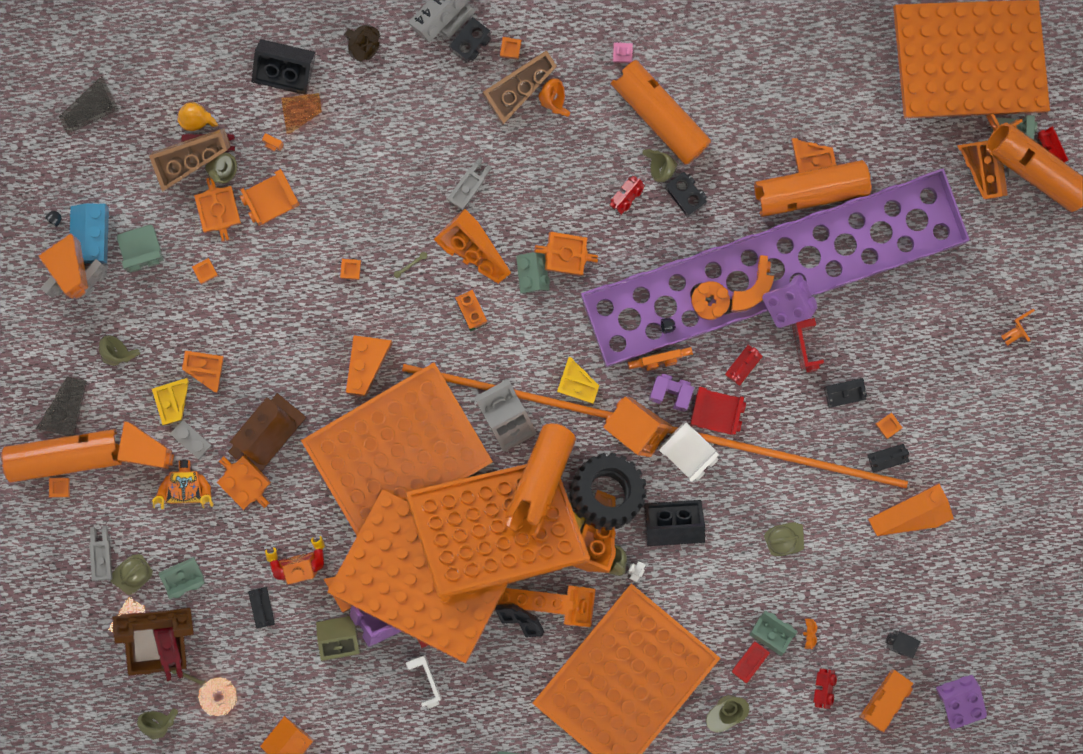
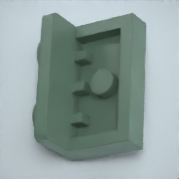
(532, 272)
(182, 578)
(773, 632)

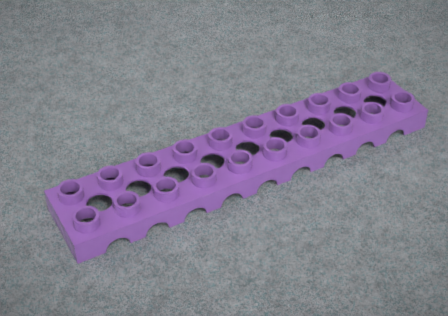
(799, 233)

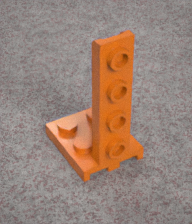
(576, 605)

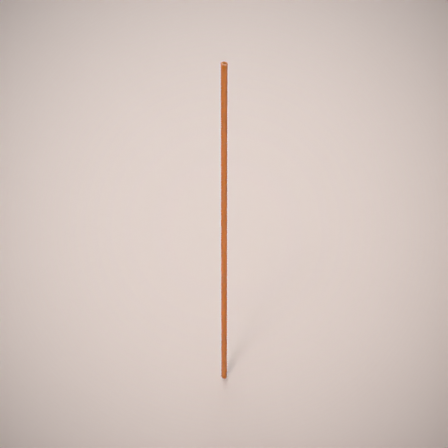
(709, 438)

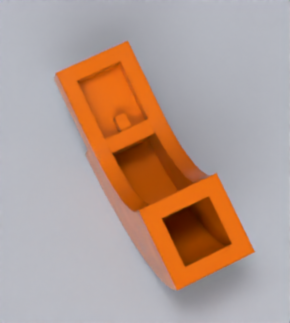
(750, 298)

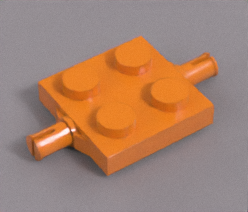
(217, 209)
(566, 253)
(668, 358)
(244, 482)

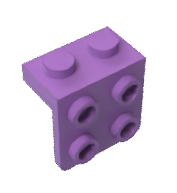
(790, 303)
(962, 701)

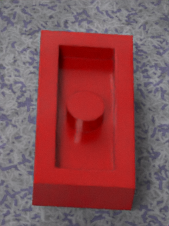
(750, 662)

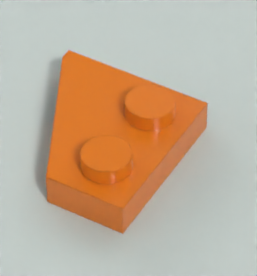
(812, 156)
(204, 368)

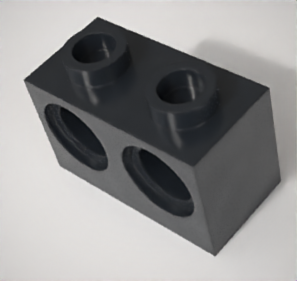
(465, 38)
(681, 197)
(902, 644)

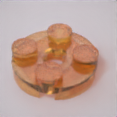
(208, 702)

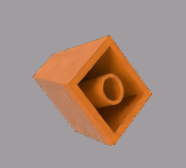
(67, 266)
(637, 427)
(142, 449)

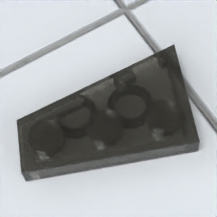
(89, 107)
(65, 409)

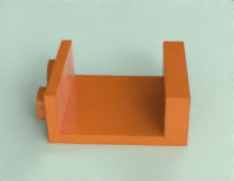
(269, 198)

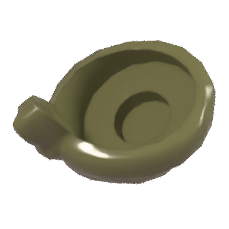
(660, 160)
(222, 168)
(110, 356)
(620, 561)
(153, 729)

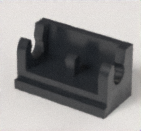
(845, 392)

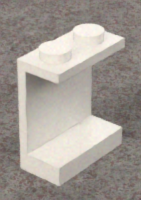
(689, 451)
(423, 661)

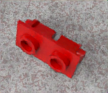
(1052, 143)
(633, 188)
(744, 364)
(825, 695)

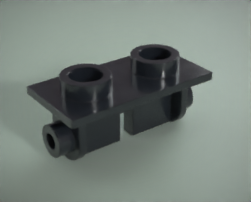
(888, 458)
(261, 607)

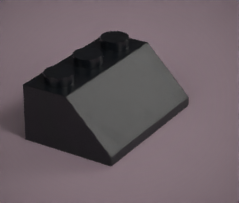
(283, 66)
(674, 523)

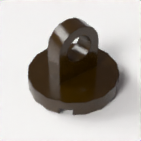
(363, 42)

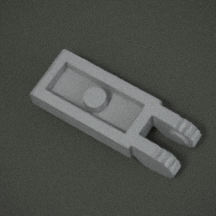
(468, 186)
(100, 555)

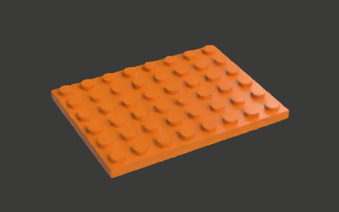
(971, 58)
(397, 444)
(468, 536)
(392, 582)
(626, 678)

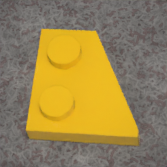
(577, 383)
(171, 400)

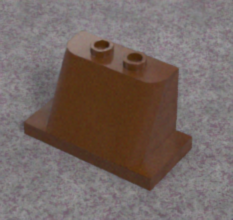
(266, 431)
(139, 641)

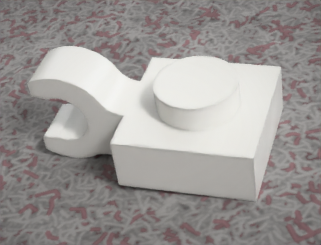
(636, 571)

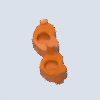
(811, 637)

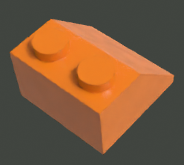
(287, 739)

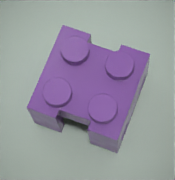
(665, 384)
(373, 628)

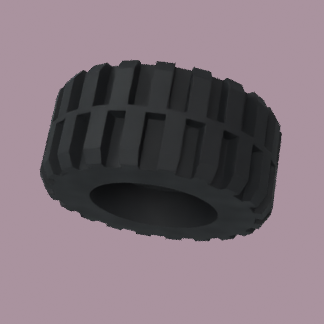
(623, 473)

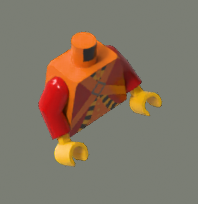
(298, 567)

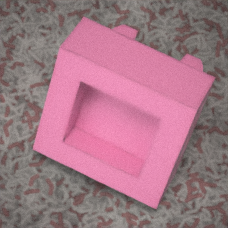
(622, 52)

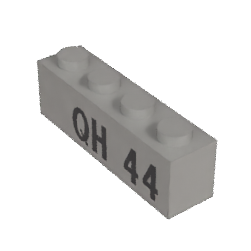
(435, 17)

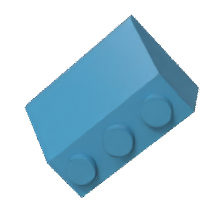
(90, 226)

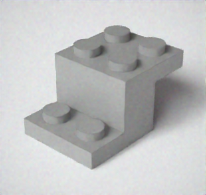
(94, 273)
(505, 415)

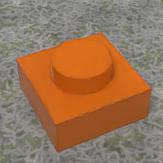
(510, 48)
(272, 143)
(350, 269)
(205, 271)
(888, 425)
(59, 487)

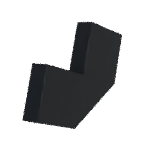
(514, 614)

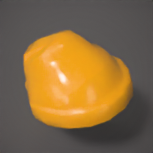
(194, 117)

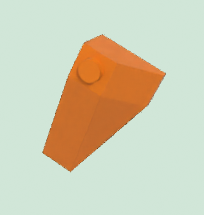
(470, 242)
(918, 512)
(600, 542)

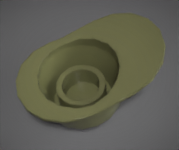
(785, 539)
(131, 574)
(727, 713)

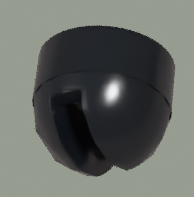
(54, 218)
(667, 325)

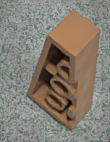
(513, 90)
(184, 158)

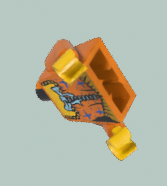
(183, 487)

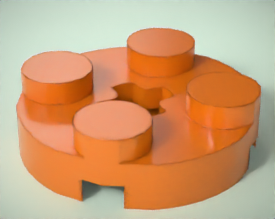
(701, 306)

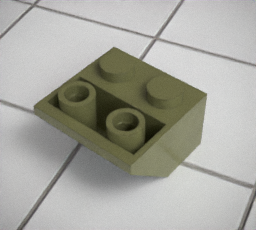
(337, 638)

